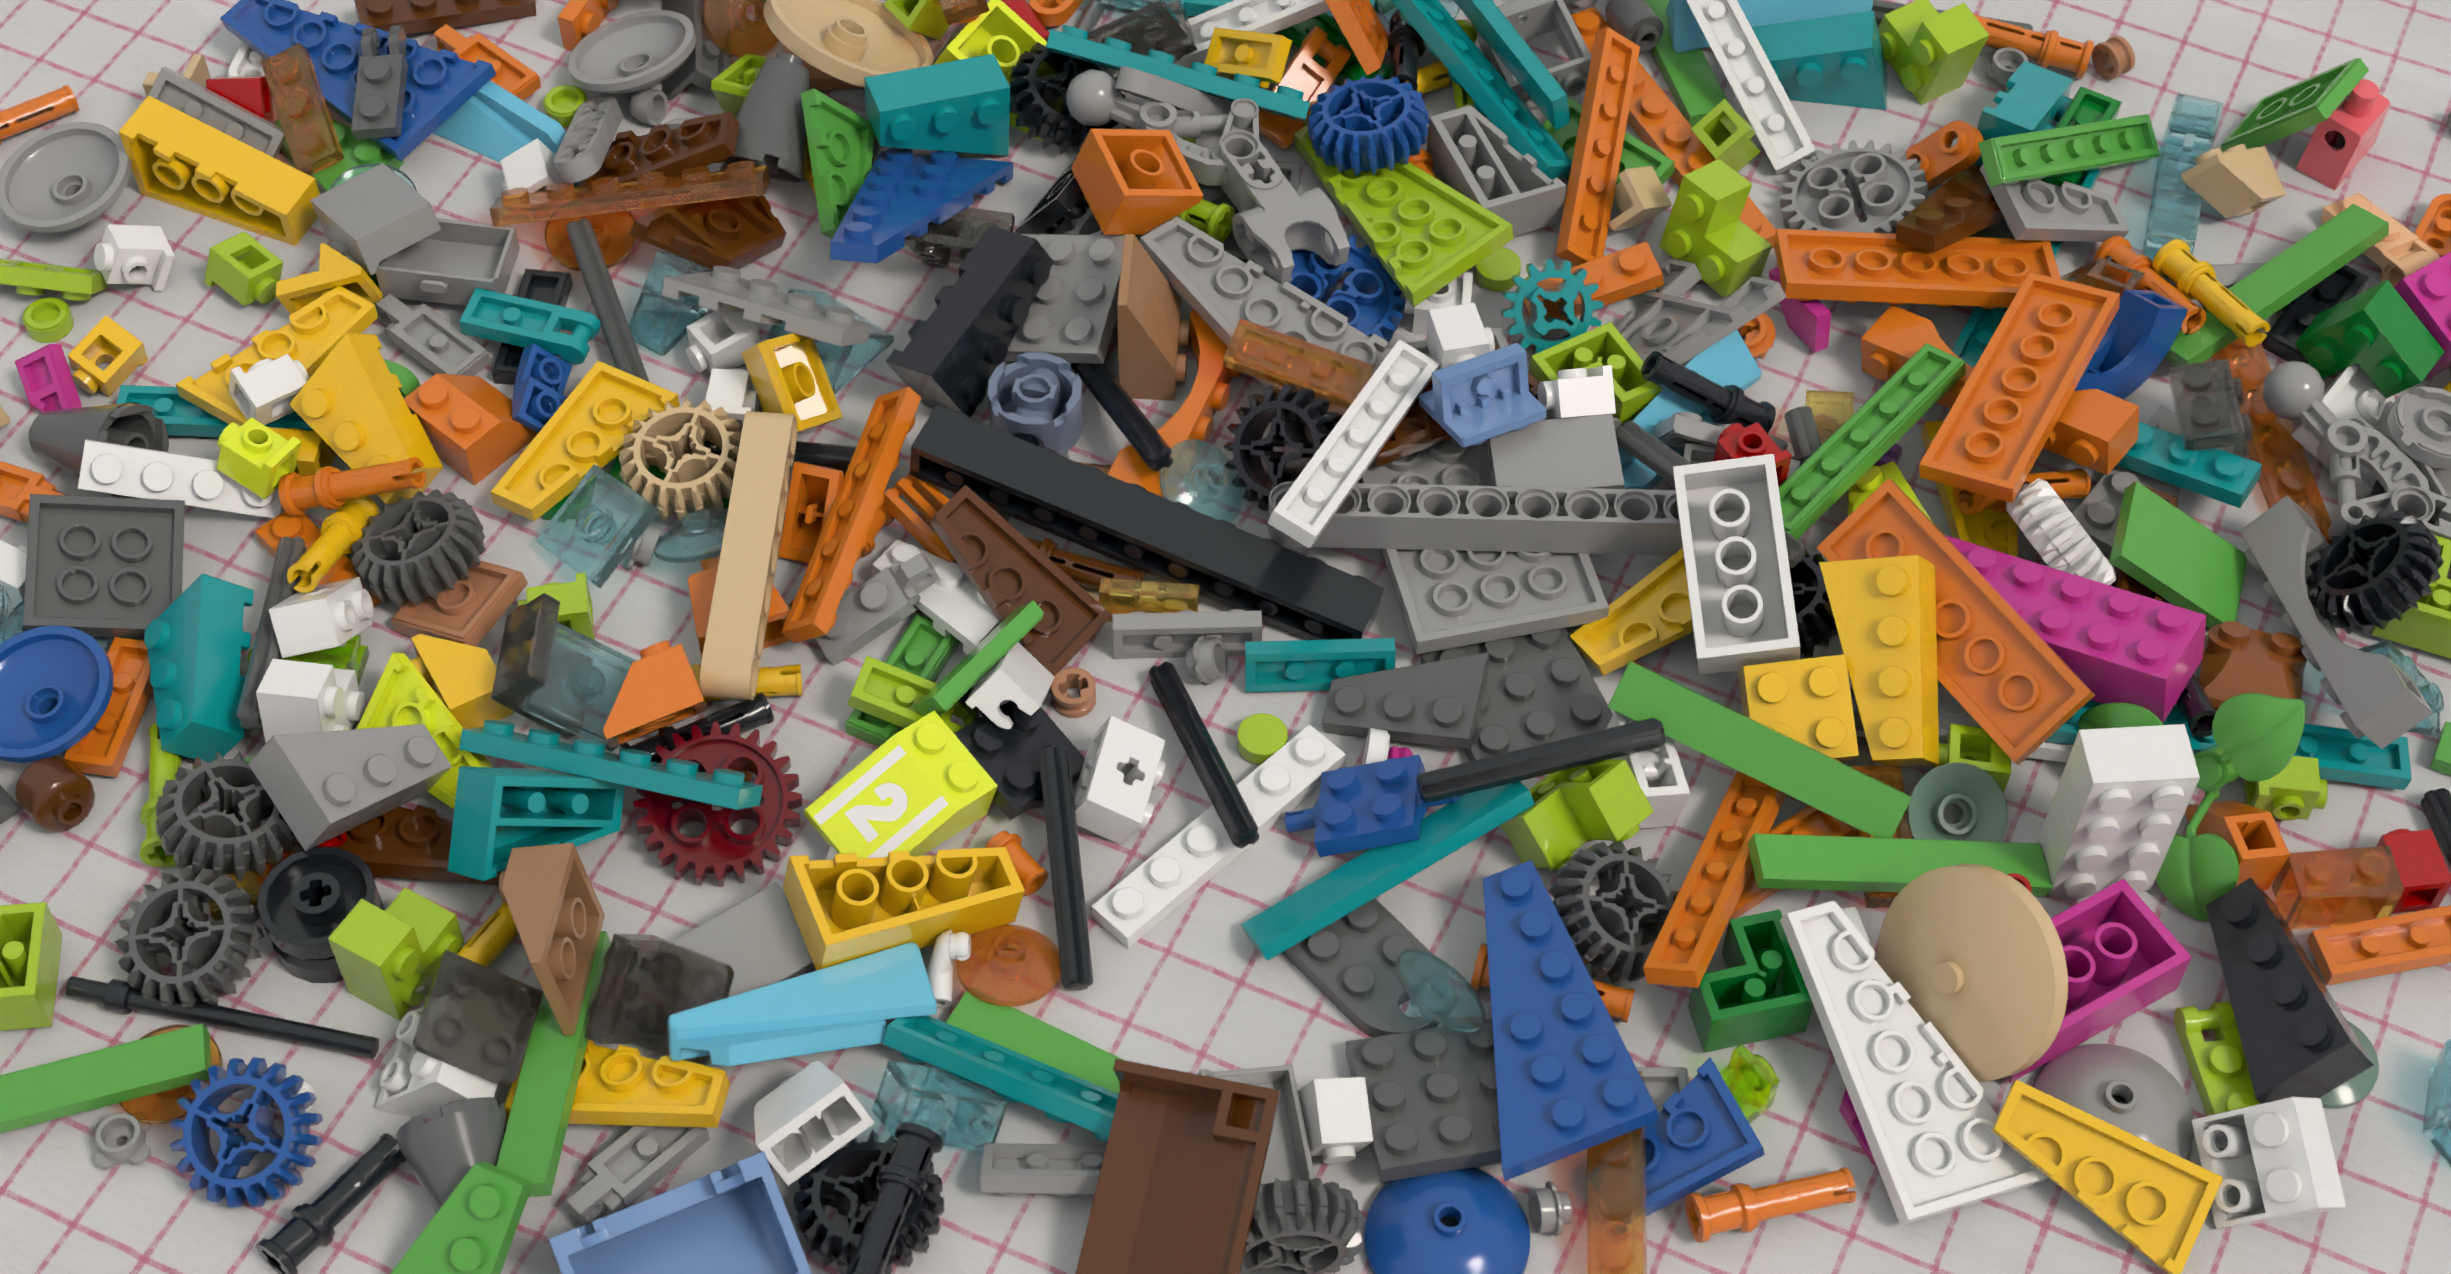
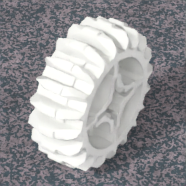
(2058, 533)

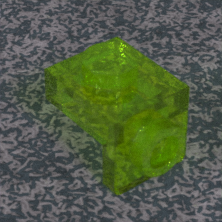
(1750, 1082)

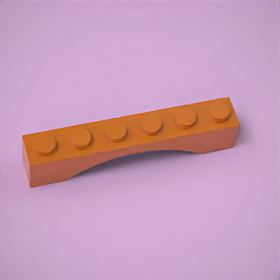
(1195, 415)
(2091, 430)

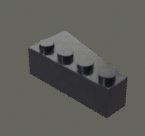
(973, 322)
(2283, 1011)

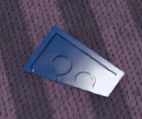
(1696, 1139)

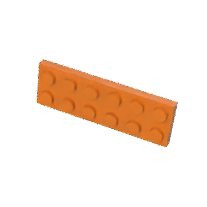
(1882, 270)
(2019, 387)
(1983, 645)

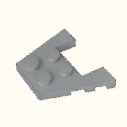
(1687, 327)

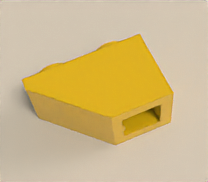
(460, 678)

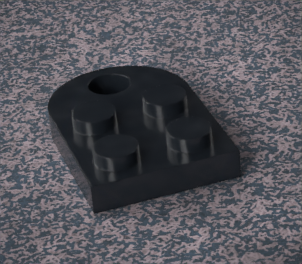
(1059, 203)

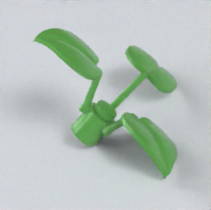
(2254, 741)

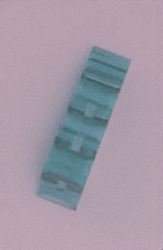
(2174, 204)

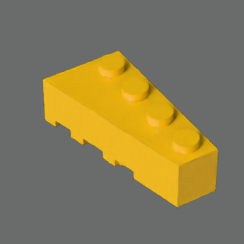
(216, 174)
(1890, 648)
(874, 904)

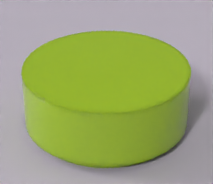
(563, 103)
(1497, 269)
(48, 320)
(1261, 737)

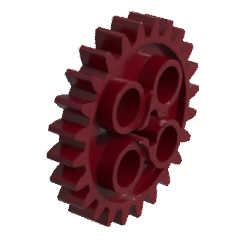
(718, 847)

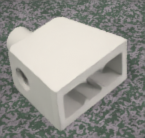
(807, 1120)

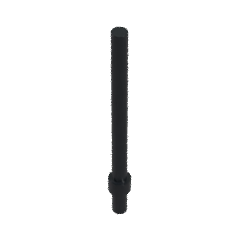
(122, 998)

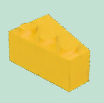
(362, 413)

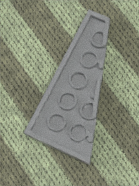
(1230, 290)

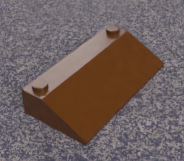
(1178, 1174)

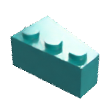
(1829, 59)
(2030, 104)
(942, 107)
(197, 668)
(525, 809)

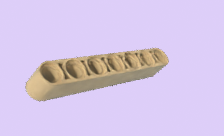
(748, 556)

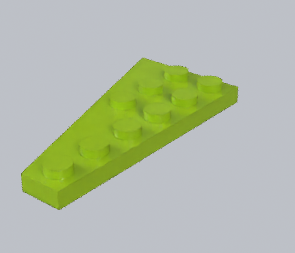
(1411, 222)

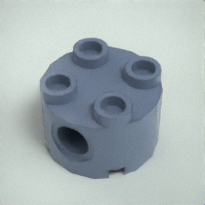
(1037, 401)

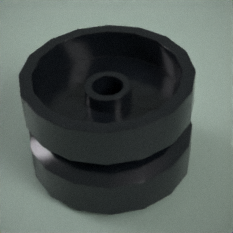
(305, 904)

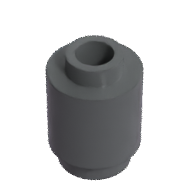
(1635, 22)

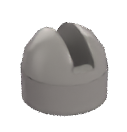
(648, 106)

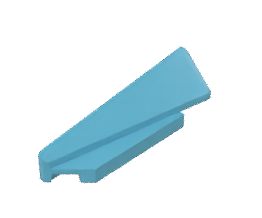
(1688, 36)
(500, 124)
(1723, 363)
(809, 1012)

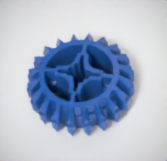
(1368, 124)
(234, 1148)

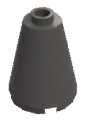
(773, 120)
(61, 434)
(450, 1145)

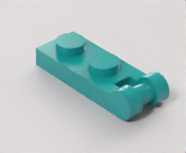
(529, 321)

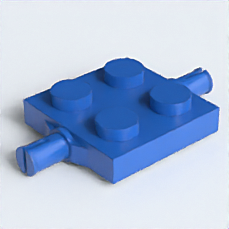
(1366, 807)

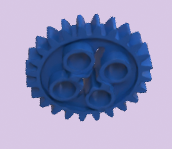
(1367, 295)

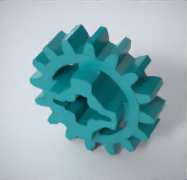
(1566, 291)

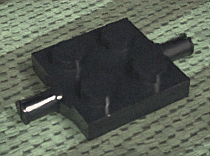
(1013, 753)

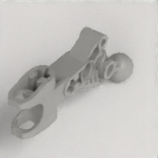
(1271, 213)
(2296, 393)

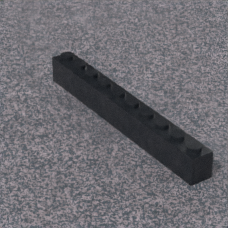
(1143, 529)

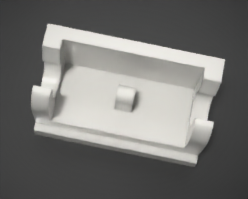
(1012, 678)

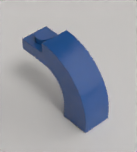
(2133, 343)

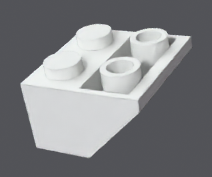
(421, 1084)
(2272, 1162)

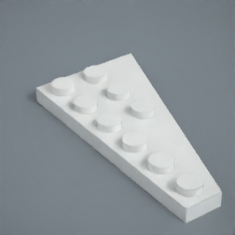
(1903, 1078)

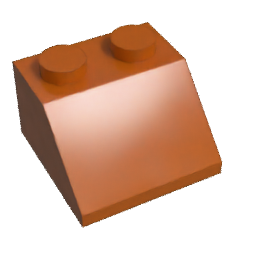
(1134, 179)
(468, 423)
(654, 694)

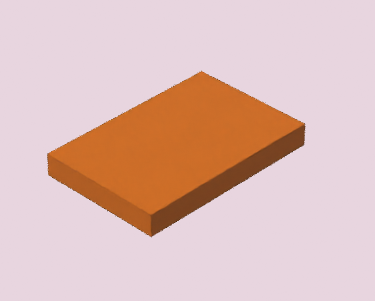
(1362, 30)

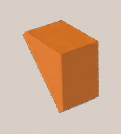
(807, 509)

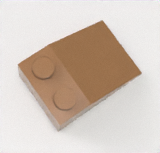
(1149, 328)
(556, 922)

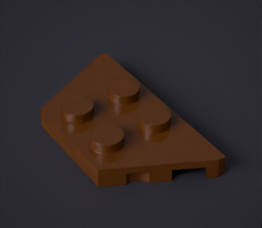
(714, 231)

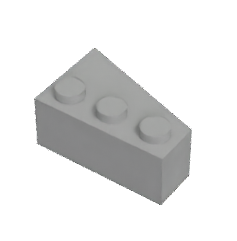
(1481, 165)
(346, 776)

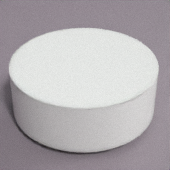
(1376, 746)

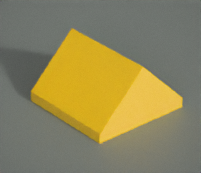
(792, 380)

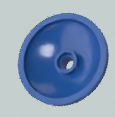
(50, 691)
(1408, 1238)

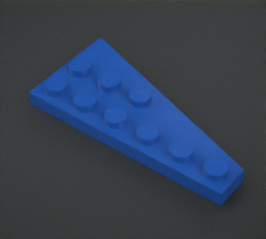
(435, 80)
(905, 195)
(1556, 1050)

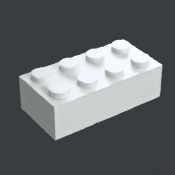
(1736, 563)
(2117, 808)

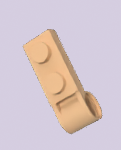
(2397, 253)

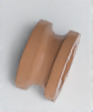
(2113, 57)
(1086, 687)

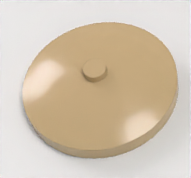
(847, 37)
(1978, 965)

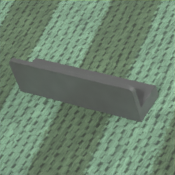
(706, 58)

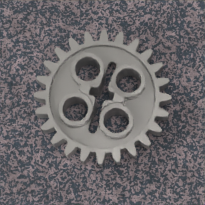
(1882, 183)

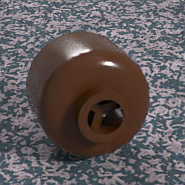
(52, 791)

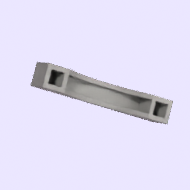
(2371, 687)

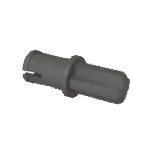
(1802, 432)

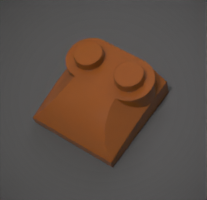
(2250, 662)

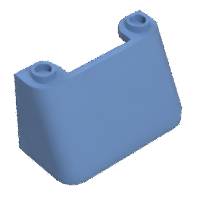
(708, 1226)

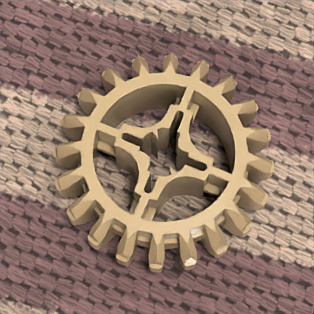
(676, 446)

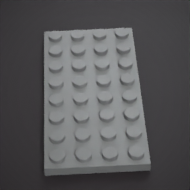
(1480, 595)

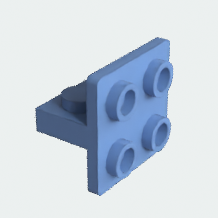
(1483, 396)

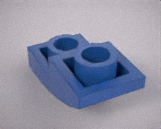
(538, 387)

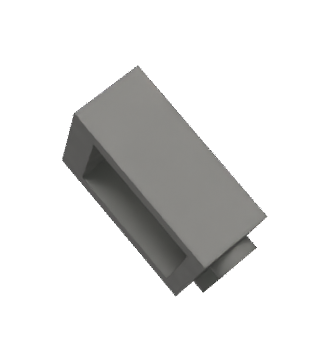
(1538, 19)

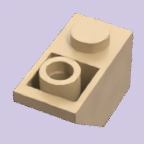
(2235, 180)

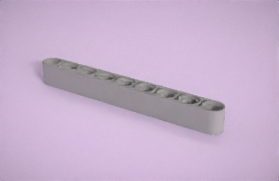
(1498, 519)

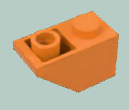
(2252, 836)

